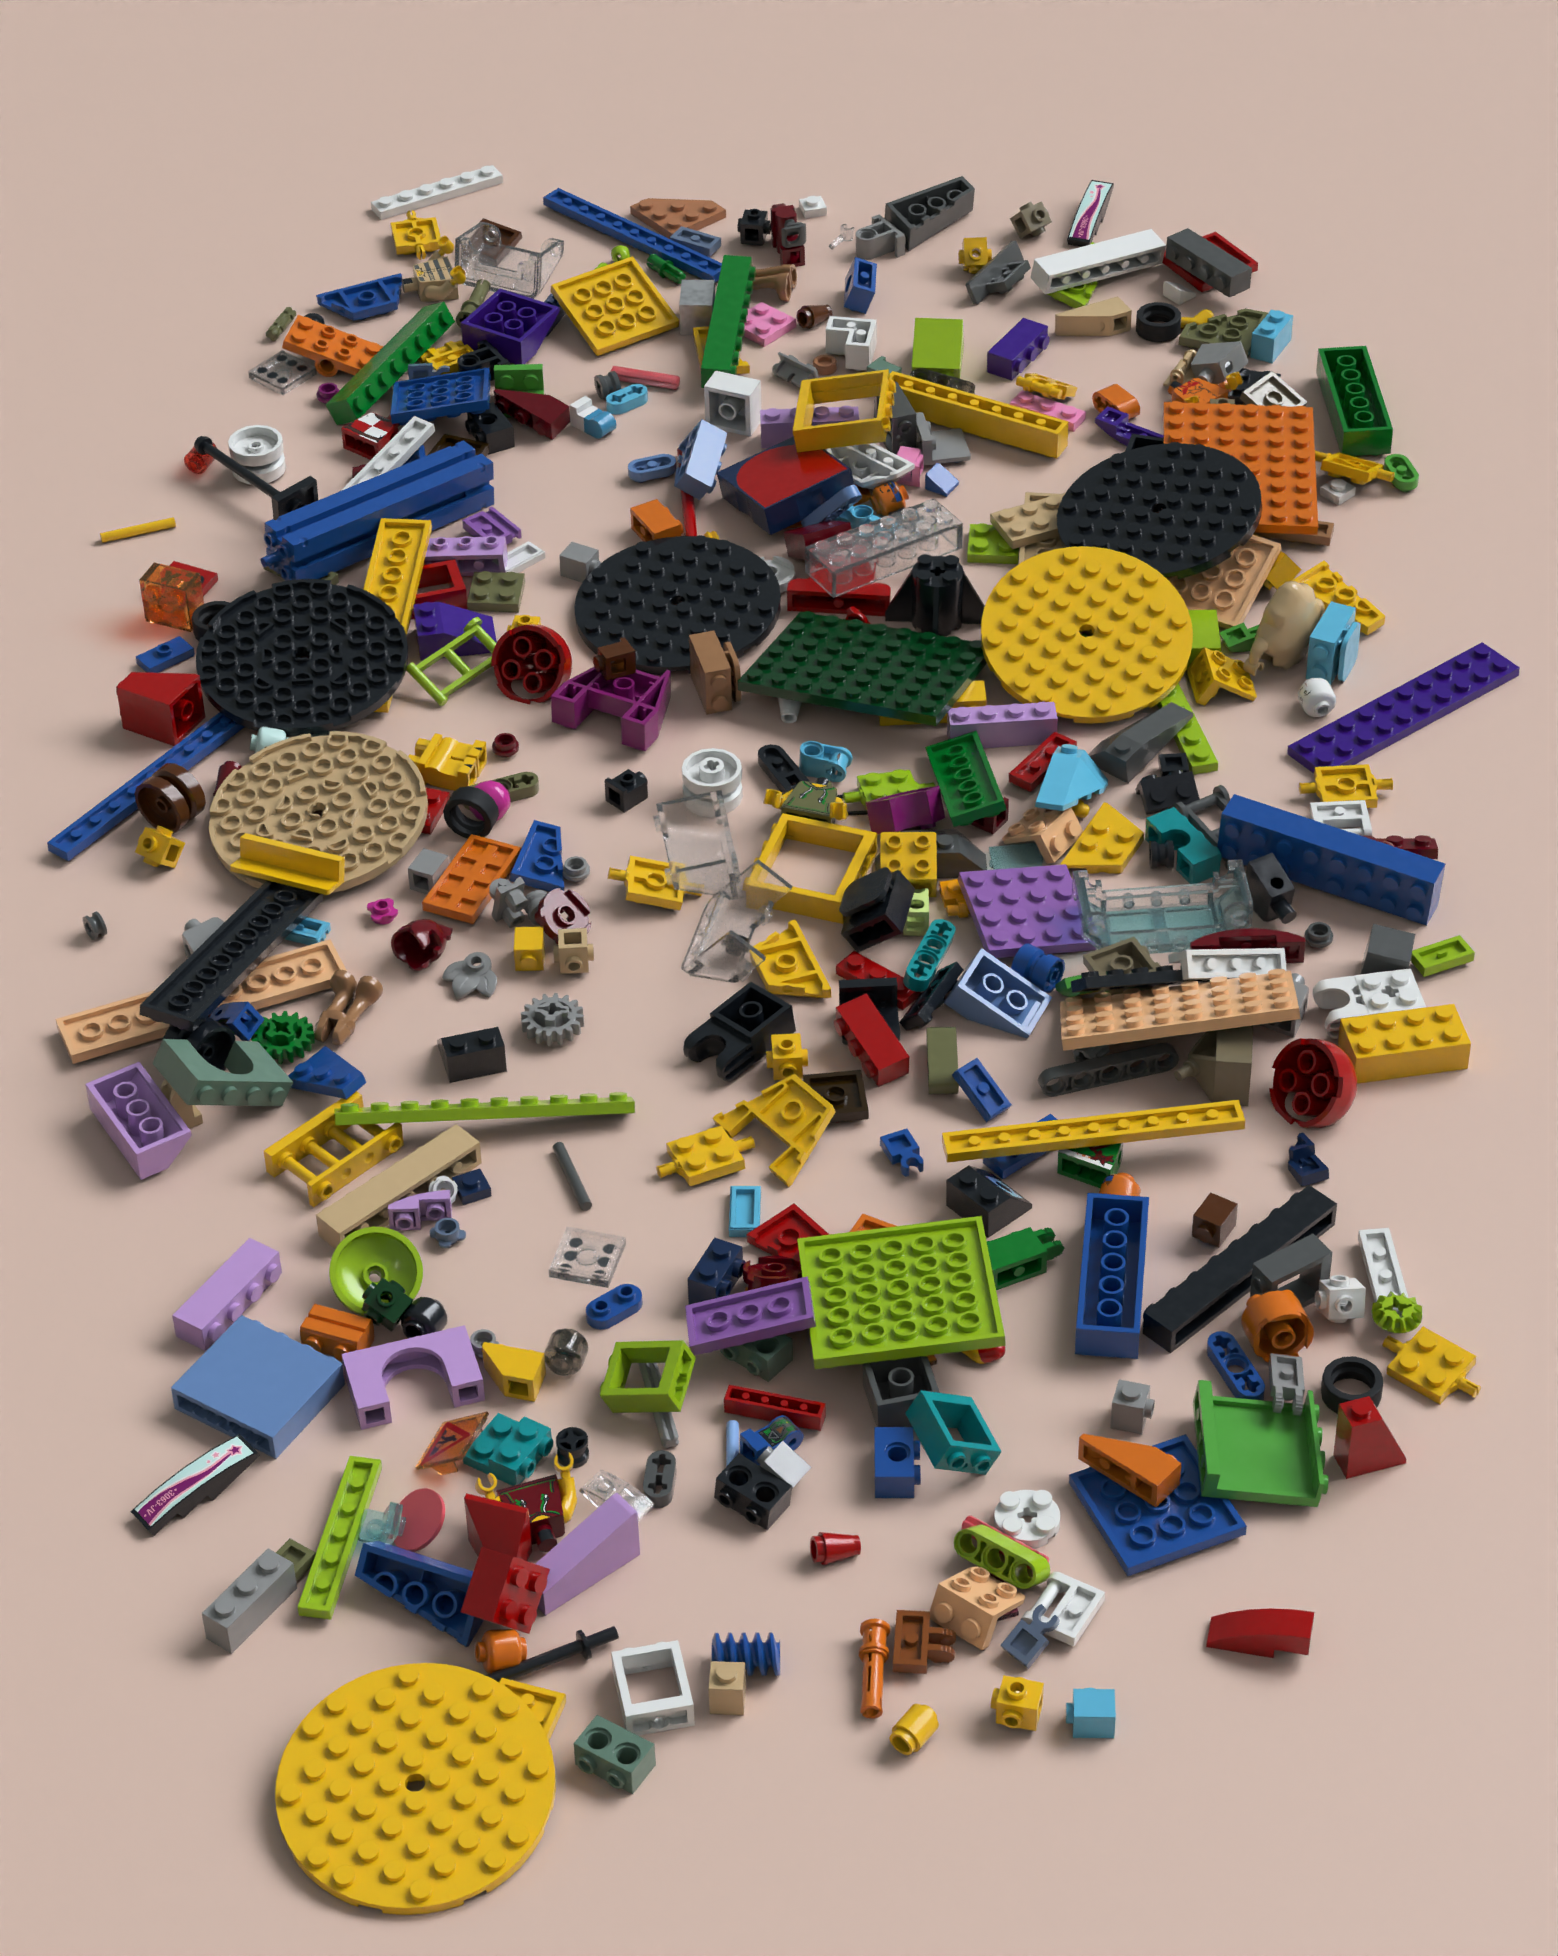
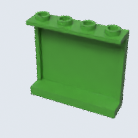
(1256, 1452)

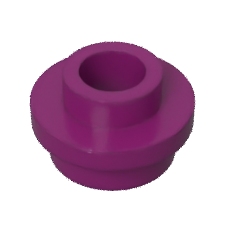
(327, 392)

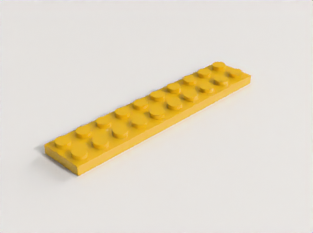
(397, 568)

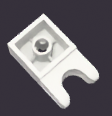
(1366, 996)

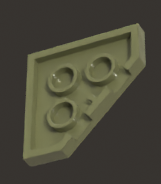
(1223, 329)

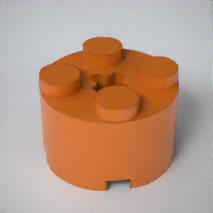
(1276, 1324)

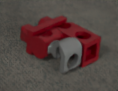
(785, 235)

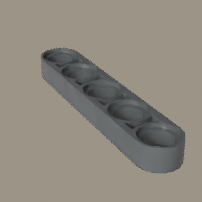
(1095, 1066)

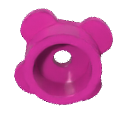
(382, 911)

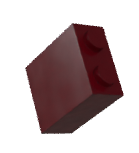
(799, 538)

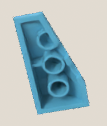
(1069, 778)

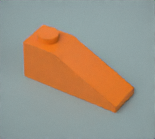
(1134, 1466)

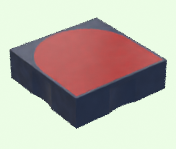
(783, 484)

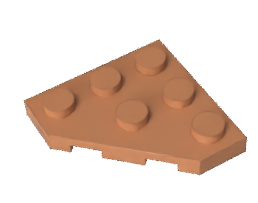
(670, 214)

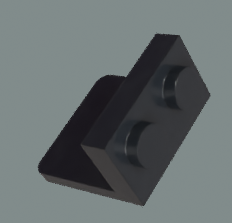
(882, 994)

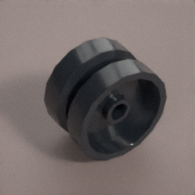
(210, 1040)

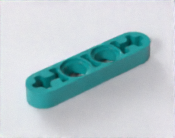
(929, 955)

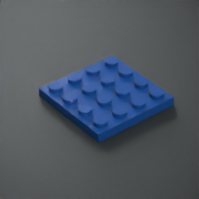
(441, 396)
(1152, 1535)

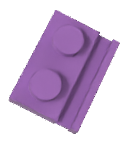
(491, 524)

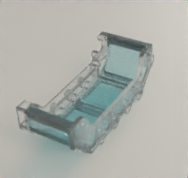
(1163, 916)

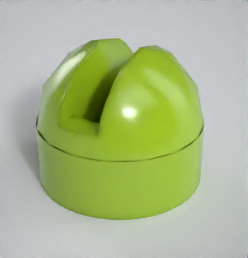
(620, 250)

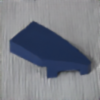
(1305, 1164)

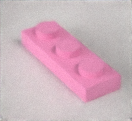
(1051, 408)

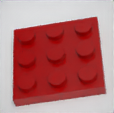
(1222, 243)

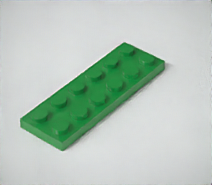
(965, 779)

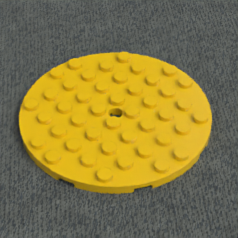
(1136, 625)
(428, 1849)

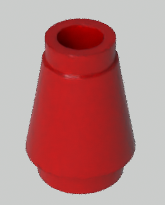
(833, 1547)

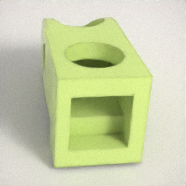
(918, 915)

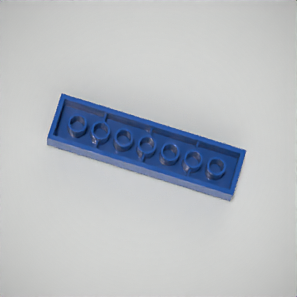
(1333, 859)

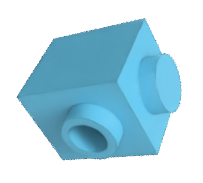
(1092, 1713)

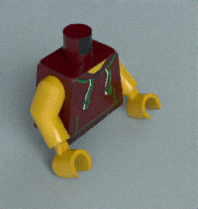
(548, 1500)

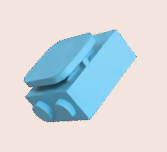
(1334, 644)

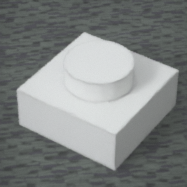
(812, 207)
(1337, 491)

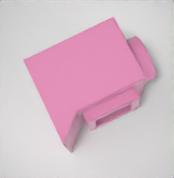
(913, 455)

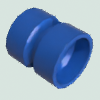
(1038, 968)

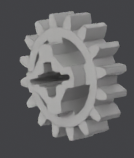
(552, 1019)

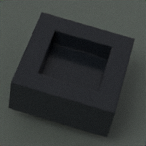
(1172, 762)

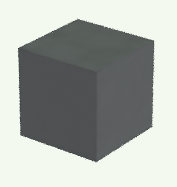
(1387, 950)

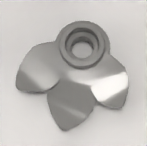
(467, 978)

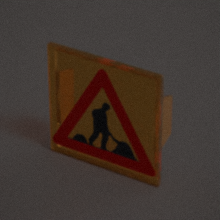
(452, 1443)

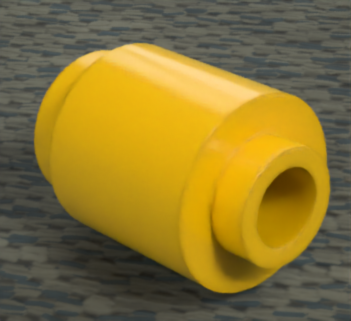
(914, 1729)

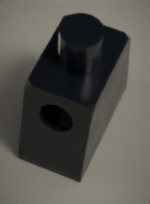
(1270, 889)

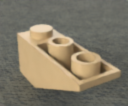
(1096, 319)

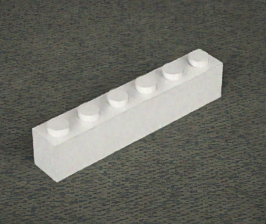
(1098, 261)

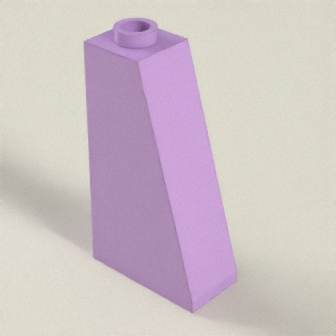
(590, 1552)

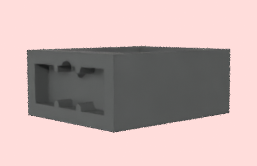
(902, 422)
(1305, 1257)

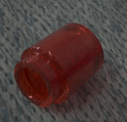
(196, 462)

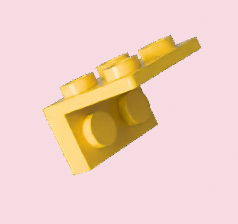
(1215, 670)
(913, 855)

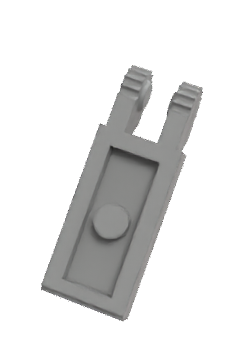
(1286, 1382)

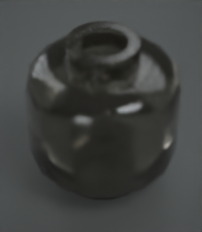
(566, 1351)

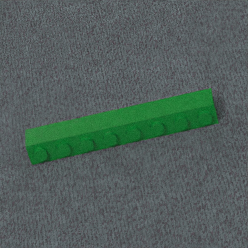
(728, 317)
(390, 363)

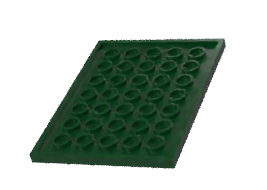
(866, 668)

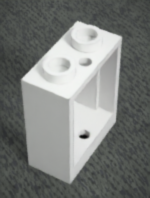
(673, 1711)

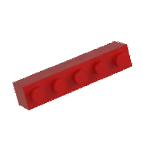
(769, 1405)

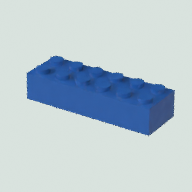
(1112, 1276)

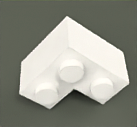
(853, 338)

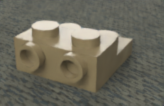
(1121, 955)

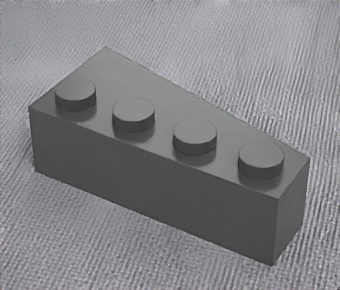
(930, 210)

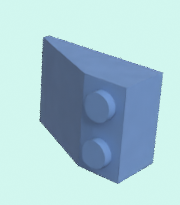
(997, 996)

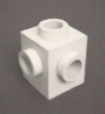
(1340, 1298)

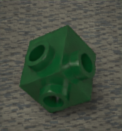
(385, 1303)

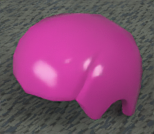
(498, 793)

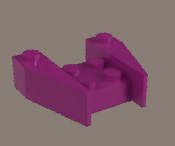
(636, 698)

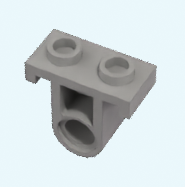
(879, 239)

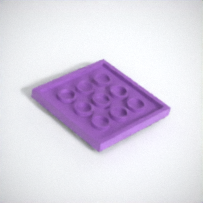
(1024, 908)

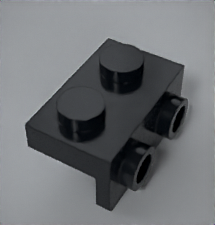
(1162, 792)

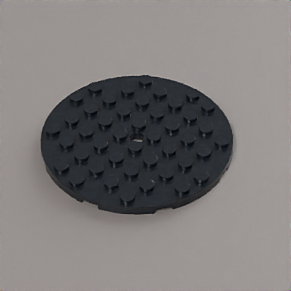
(1205, 497)
(636, 591)
(351, 666)

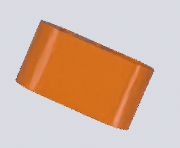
(1117, 398)

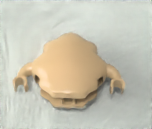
(1285, 627)

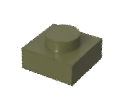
(298, 1554)

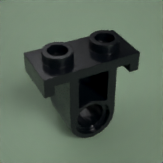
(484, 357)

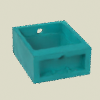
(936, 1411)

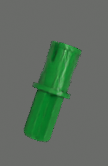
(665, 268)

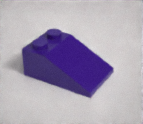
(442, 623)

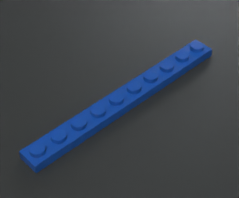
(633, 234)
(122, 801)

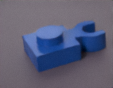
(903, 1149)

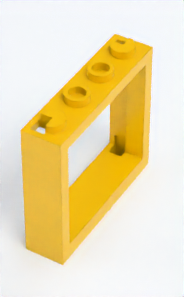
(840, 389)
(825, 834)

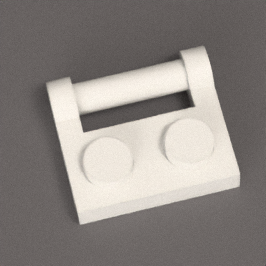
(1343, 814)
(1073, 1610)

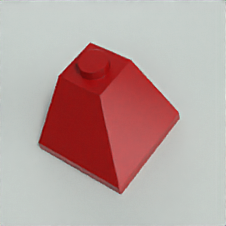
(498, 1526)

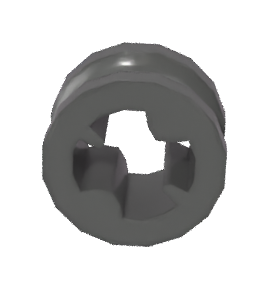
(94, 925)

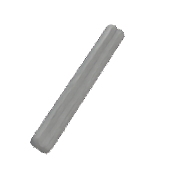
(663, 1420)

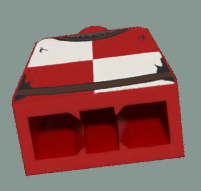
(368, 434)

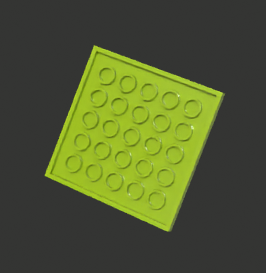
(901, 1292)

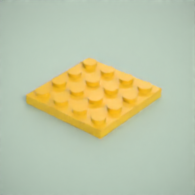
(614, 306)

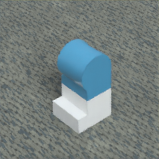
(590, 418)

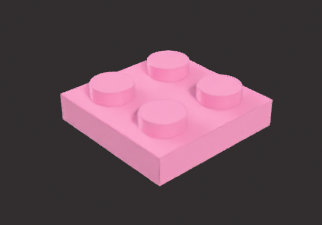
(767, 324)

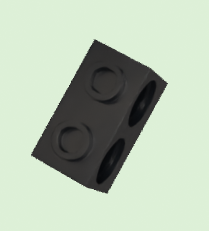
(752, 1492)

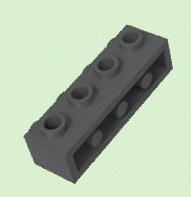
(1208, 262)

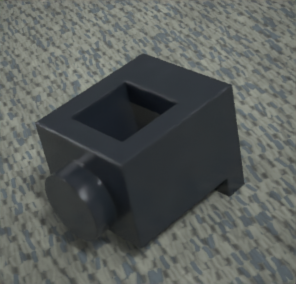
(626, 790)

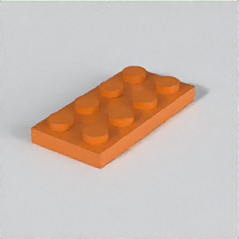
(465, 883)

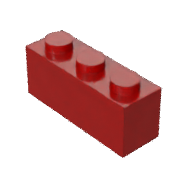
(871, 1040)

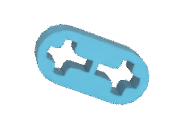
(626, 399)

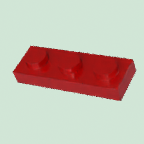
(1034, 766)
(860, 967)

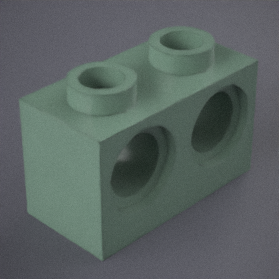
(763, 1356)
(614, 1754)

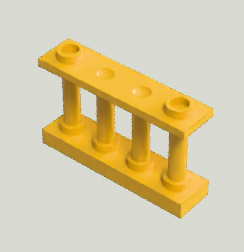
(317, 1131)

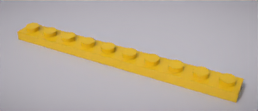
(1093, 1131)

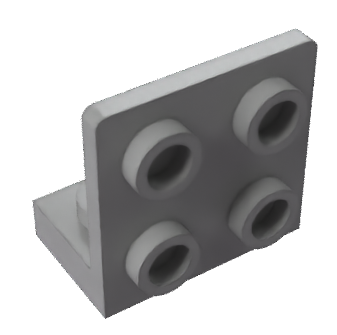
(941, 445)

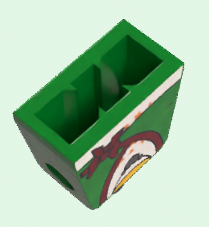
(1090, 1163)

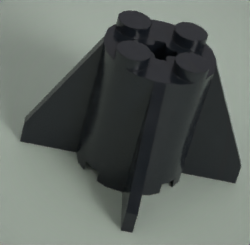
(936, 597)

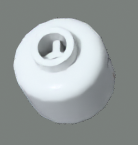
(1316, 697)

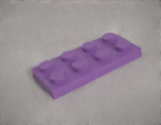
(750, 1316)

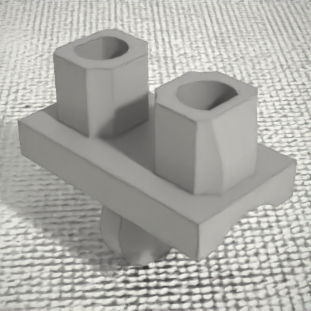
(508, 900)

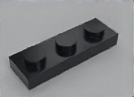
(932, 998)

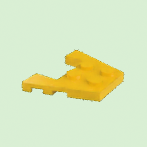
(791, 1113)

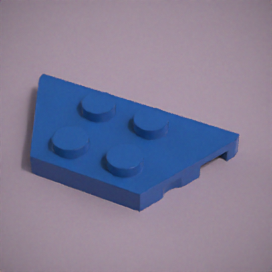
(364, 299)

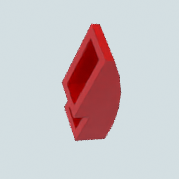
(1262, 1631)

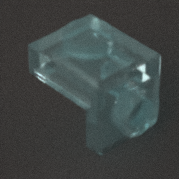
(382, 1525)

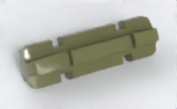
(281, 323)

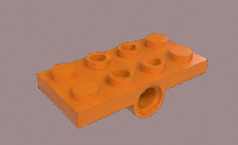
(329, 347)

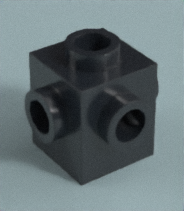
(754, 227)

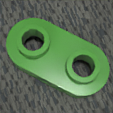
(1405, 475)

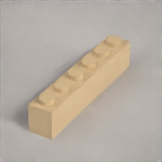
(367, 1206)

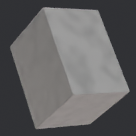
(696, 304)

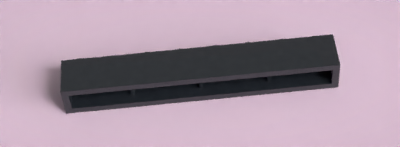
(1229, 1274)

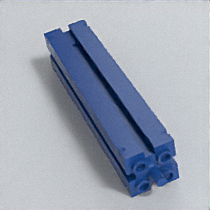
(346, 524)

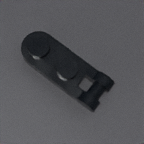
(780, 767)

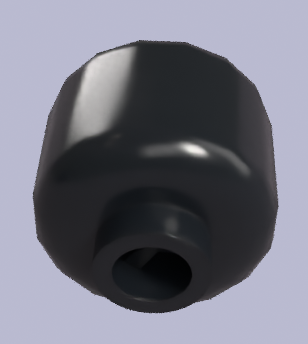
(423, 1317)

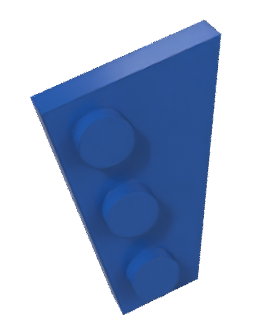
(541, 858)
(327, 1075)

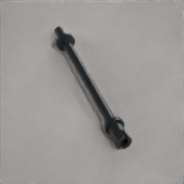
(581, 1645)

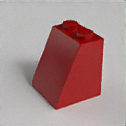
(161, 705)

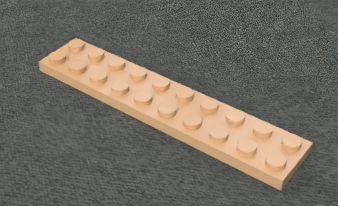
(270, 983)

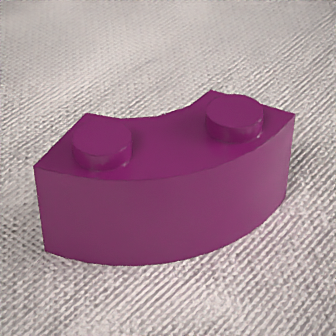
(906, 810)

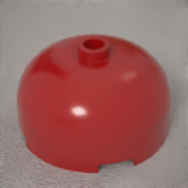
(531, 655)
(1320, 1077)

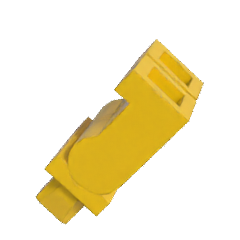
(449, 762)

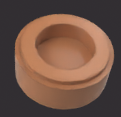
(825, 364)

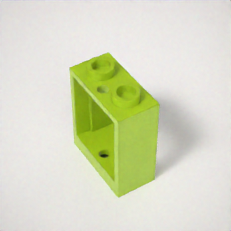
(672, 1386)

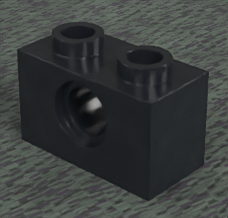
(491, 428)

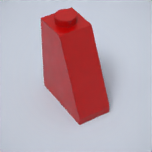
(1364, 1439)

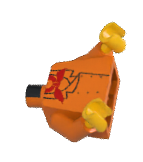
(1202, 391)

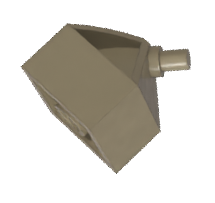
(1221, 1064)

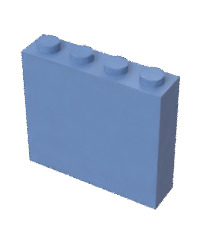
(258, 1386)

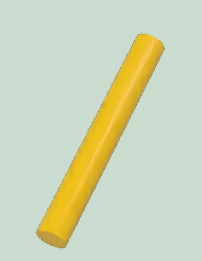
(137, 530)

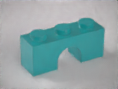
(1195, 854)

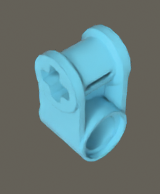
(822, 761)

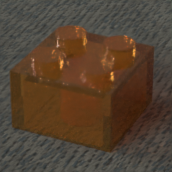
(171, 596)

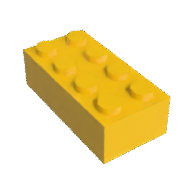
(1405, 1043)

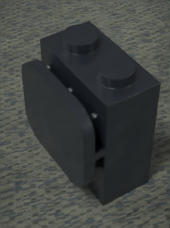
(875, 908)

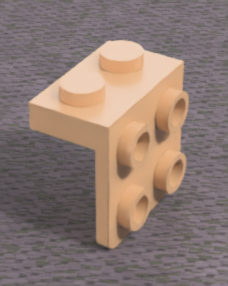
(1050, 829)
(973, 1604)

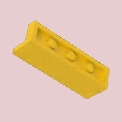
(289, 864)

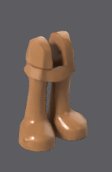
(780, 278)
(345, 990)

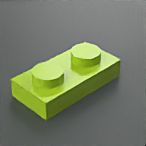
(1442, 956)

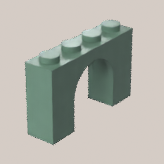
(252, 1078)

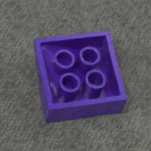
(510, 324)

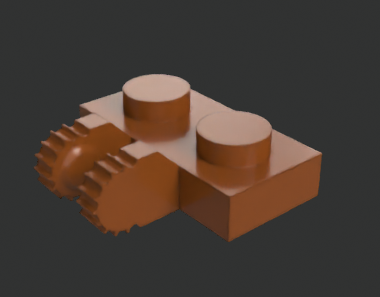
(913, 1640)

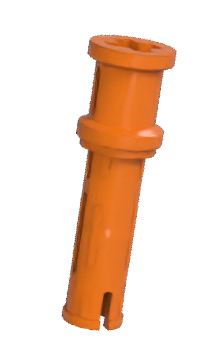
(873, 1655)

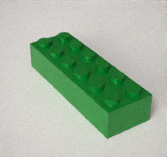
(1354, 401)

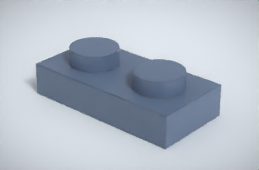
(697, 241)

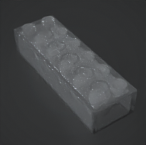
(882, 547)

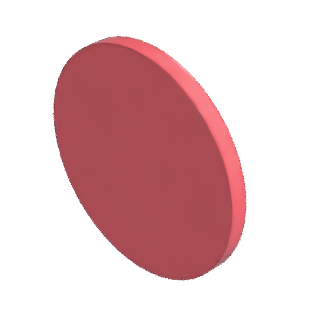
(424, 1519)

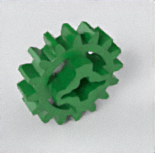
(281, 1036)

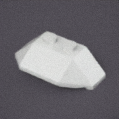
(872, 464)

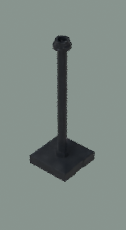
(283, 502)

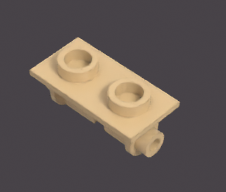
(1182, 372)

